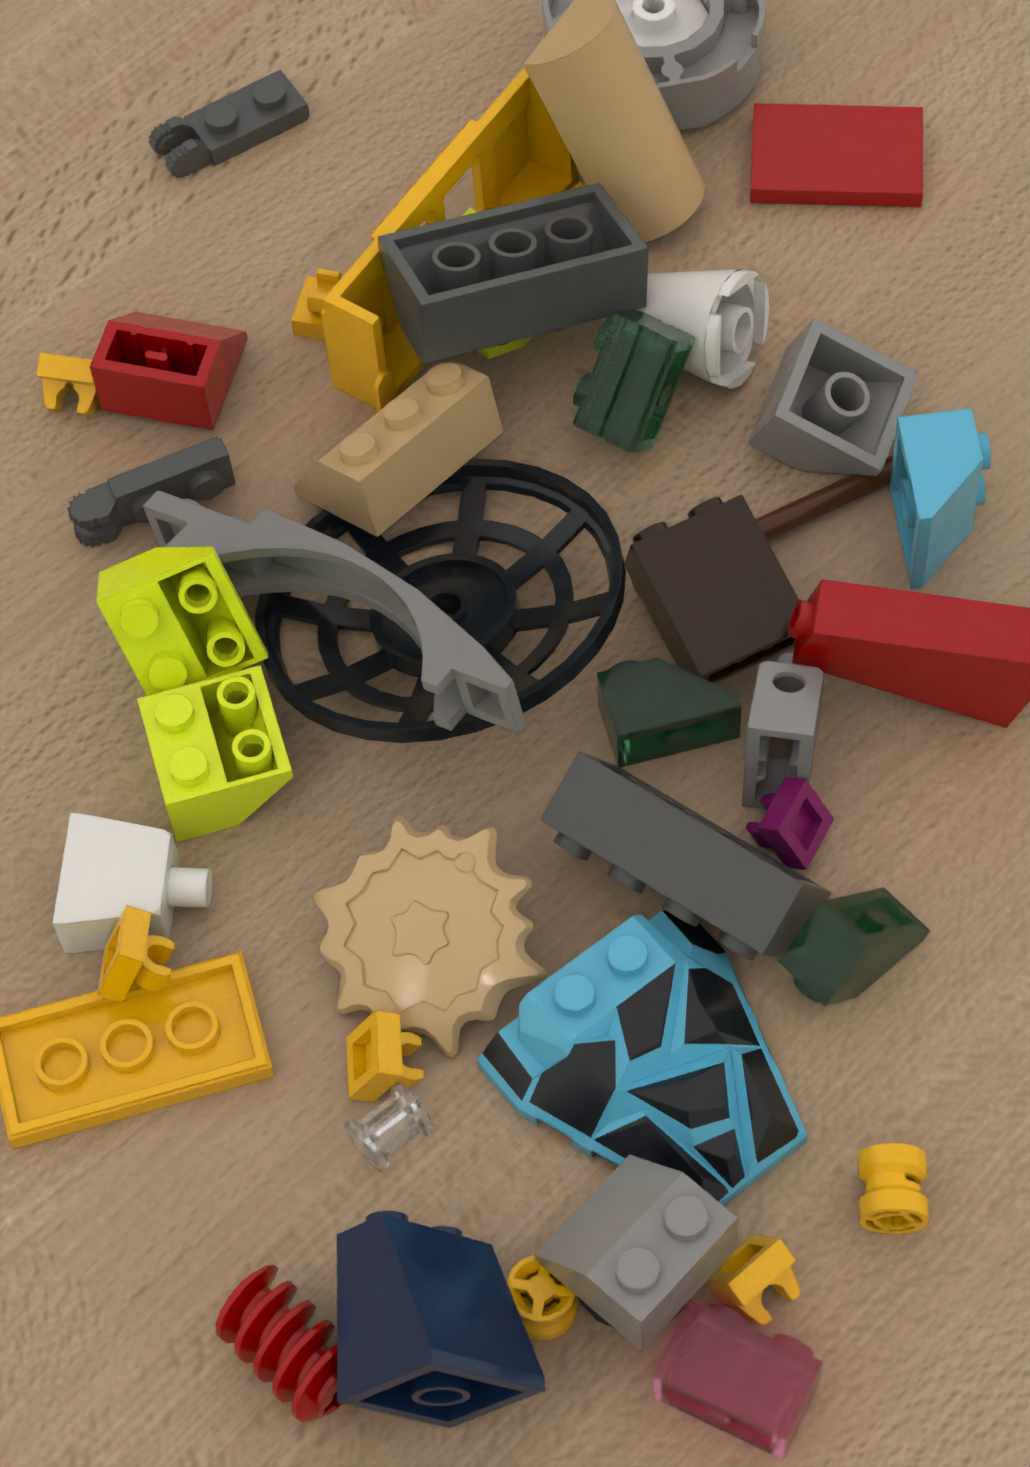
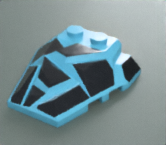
(650, 1058)

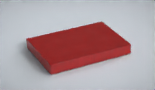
(837, 155)

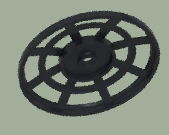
(461, 584)

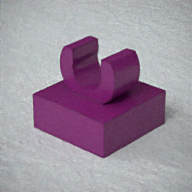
(792, 823)

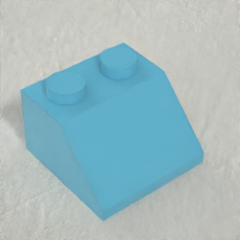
(936, 486)

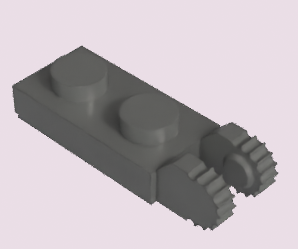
(229, 125)
(190, 473)

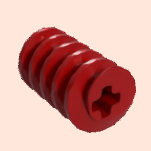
(282, 1344)

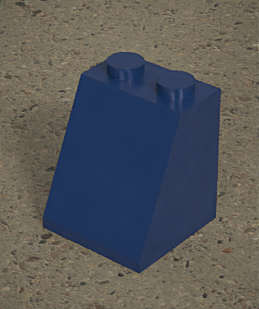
(427, 1324)

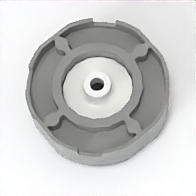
(696, 50)

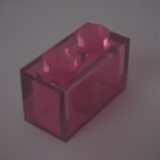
(738, 1377)

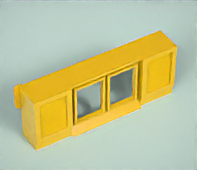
(513, 159)

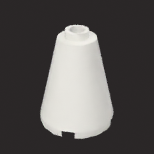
(721, 311)

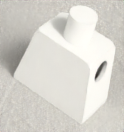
(117, 866)

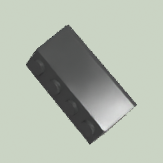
(514, 272)
(682, 857)

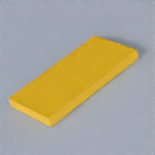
(112, 1060)

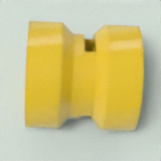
(893, 1188)

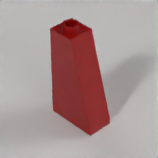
(919, 646)

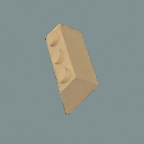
(406, 448)

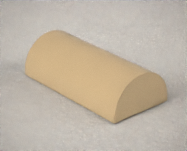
(615, 117)

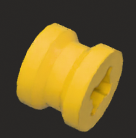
(534, 1282)

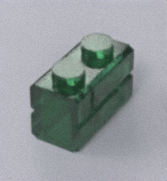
(631, 379)

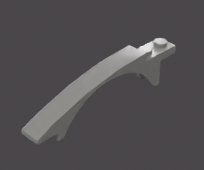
(290, 557)

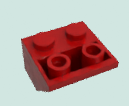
(166, 368)

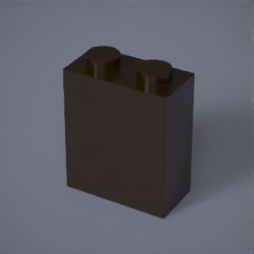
(714, 589)

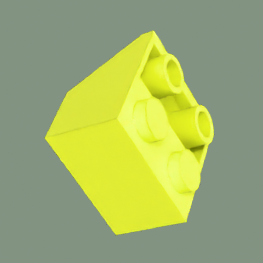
(178, 617)
(215, 750)

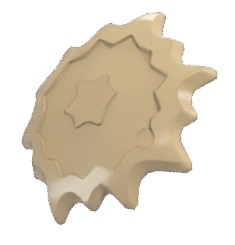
(428, 932)

